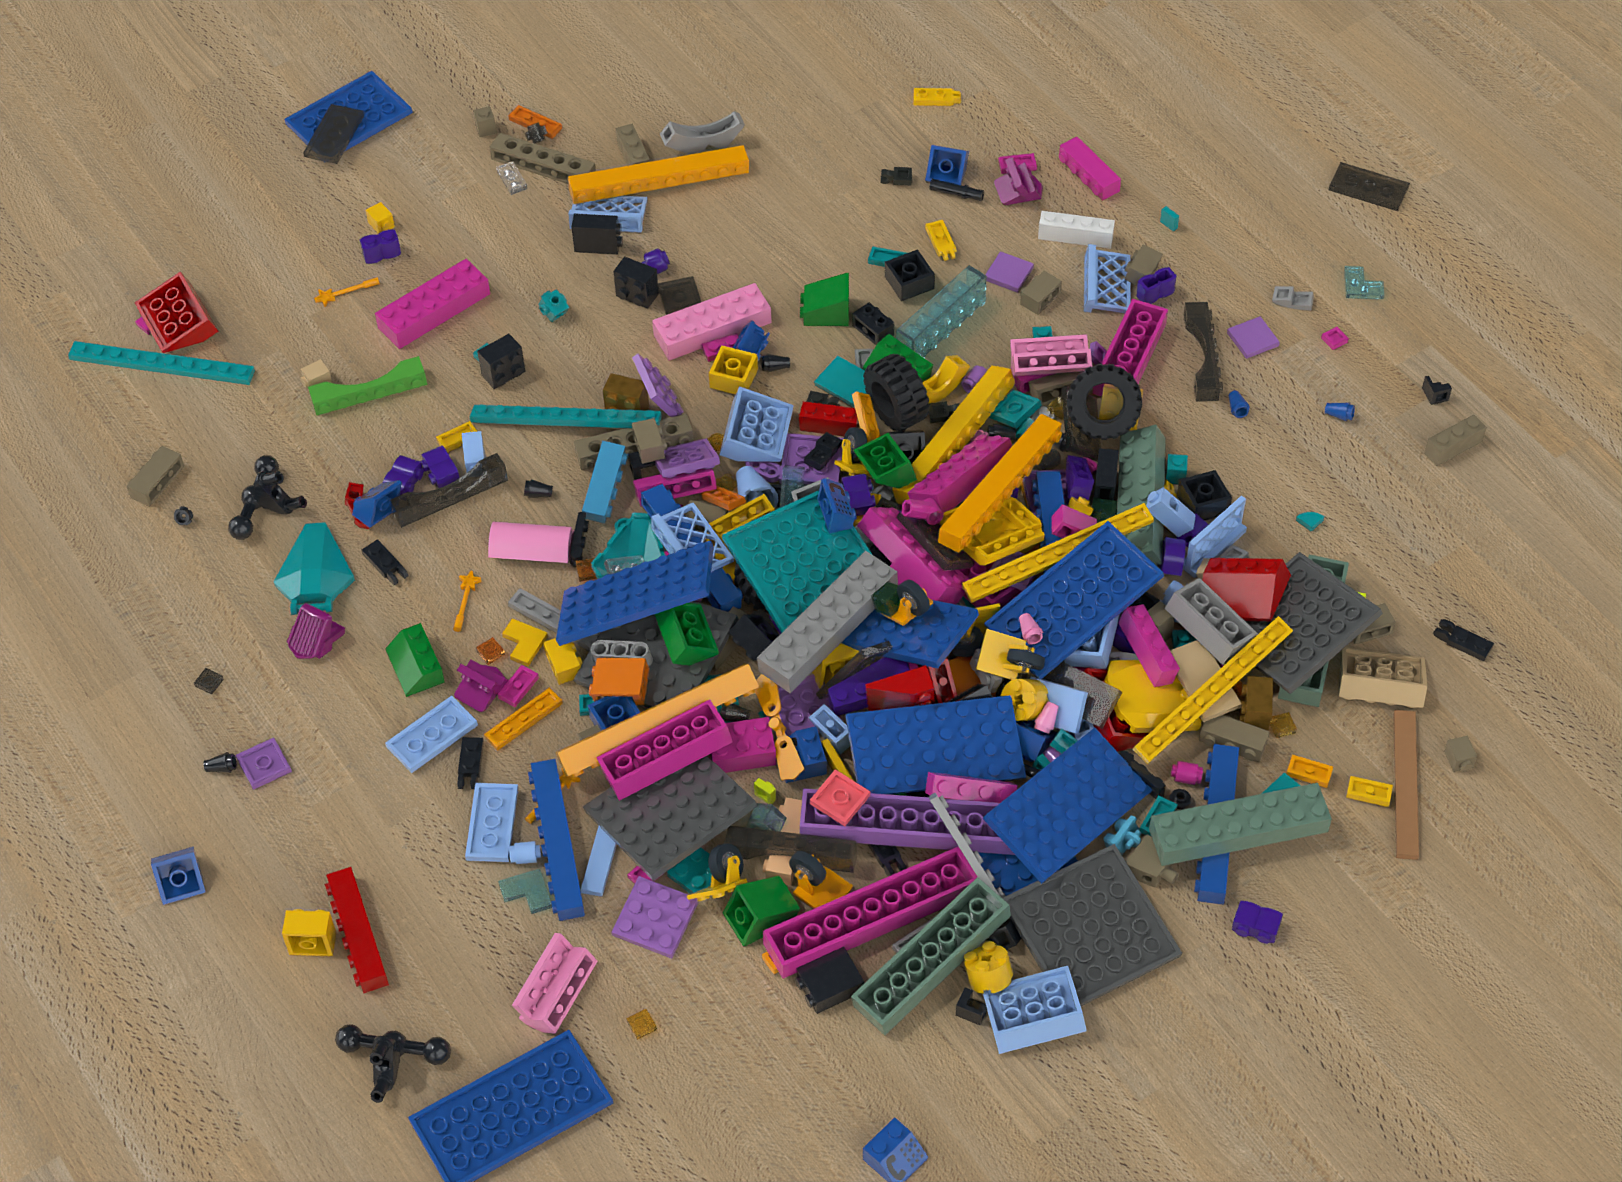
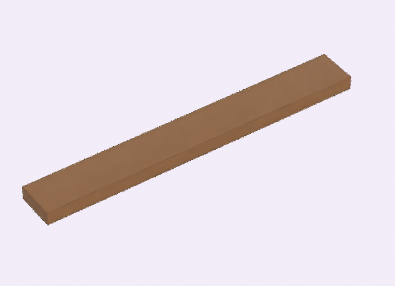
(1405, 785)

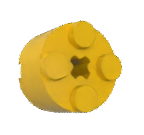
(1027, 696)
(988, 968)

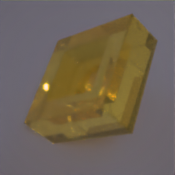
(1056, 407)
(1282, 725)
(641, 1024)

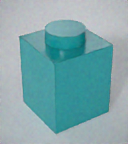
(1176, 468)

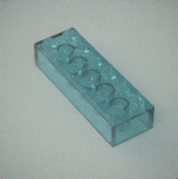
(944, 312)

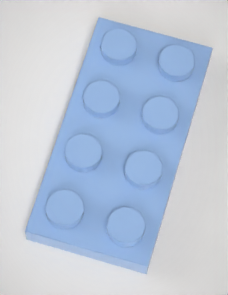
(431, 734)
(491, 822)

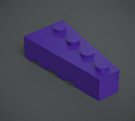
(851, 693)

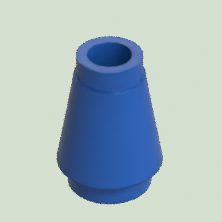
(1238, 404)
(1342, 411)

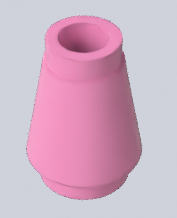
(1030, 629)
(1047, 718)

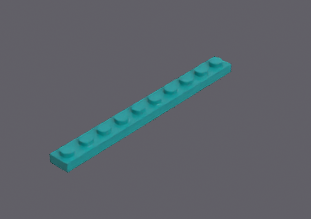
(161, 363)
(560, 416)

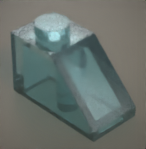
(791, 480)
(766, 817)

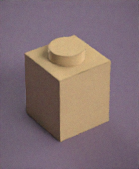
(315, 374)

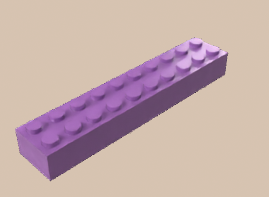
(906, 823)

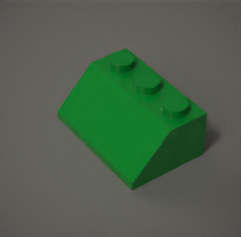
(891, 345)
(886, 462)
(687, 634)
(414, 660)

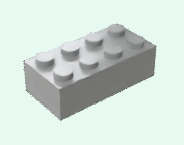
(1210, 620)

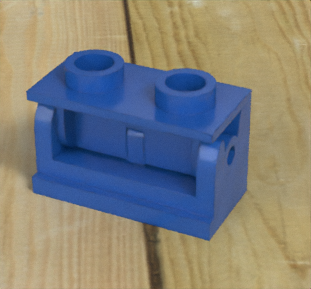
(752, 339)

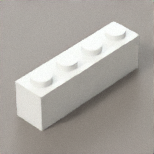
(1076, 229)

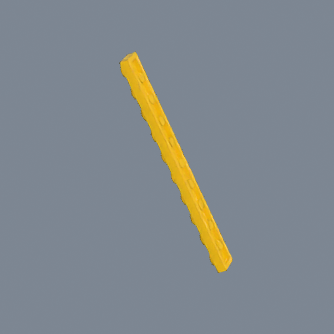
(1049, 555)
(1212, 690)

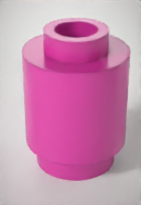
(1187, 773)

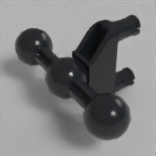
(263, 493)
(387, 1054)

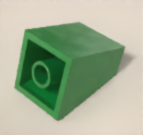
(826, 302)
(759, 907)

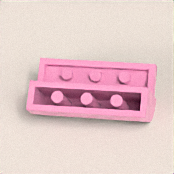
(1050, 355)
(530, 542)
(554, 984)

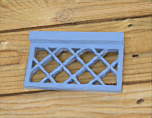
(631, 219)
(1093, 279)
(1216, 537)
(673, 544)

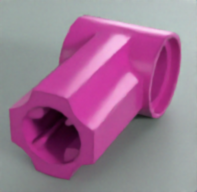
(925, 509)

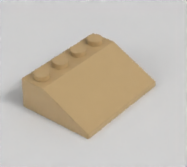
(1382, 677)

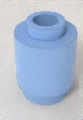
(524, 852)

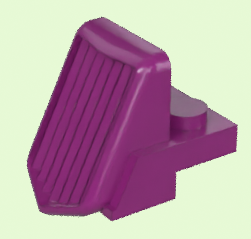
(1018, 184)
(313, 633)
(479, 685)

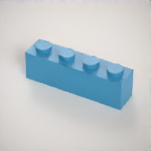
(604, 481)

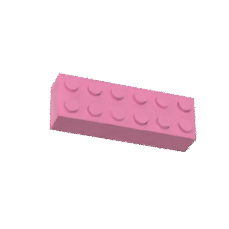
(710, 320)

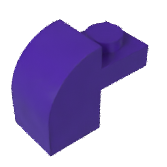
(1173, 556)

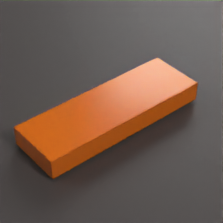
(527, 117)
(723, 498)

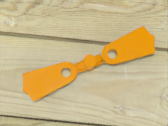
(787, 758)

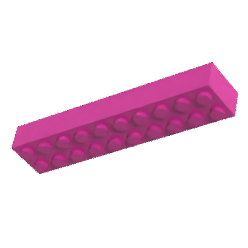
(869, 911)

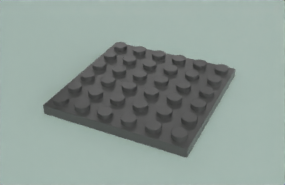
(1323, 621)
(664, 677)
(672, 815)
(1094, 923)

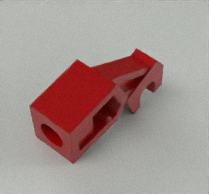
(354, 491)

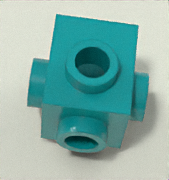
(553, 305)

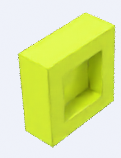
(765, 791)

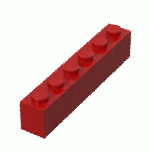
(357, 930)

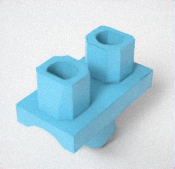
(1126, 836)

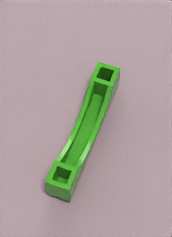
(331, 396)

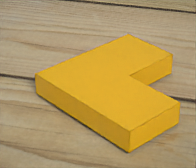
(528, 639)

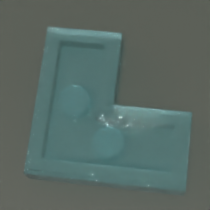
(1358, 287)
(527, 885)

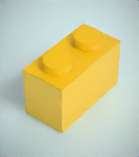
(562, 660)

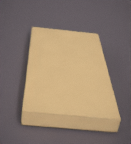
(1196, 668)

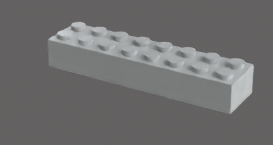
(825, 623)

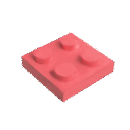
(840, 797)

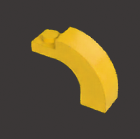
(946, 378)

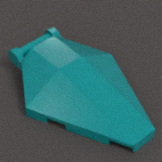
(630, 539)
(314, 570)

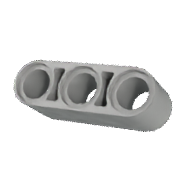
(613, 649)

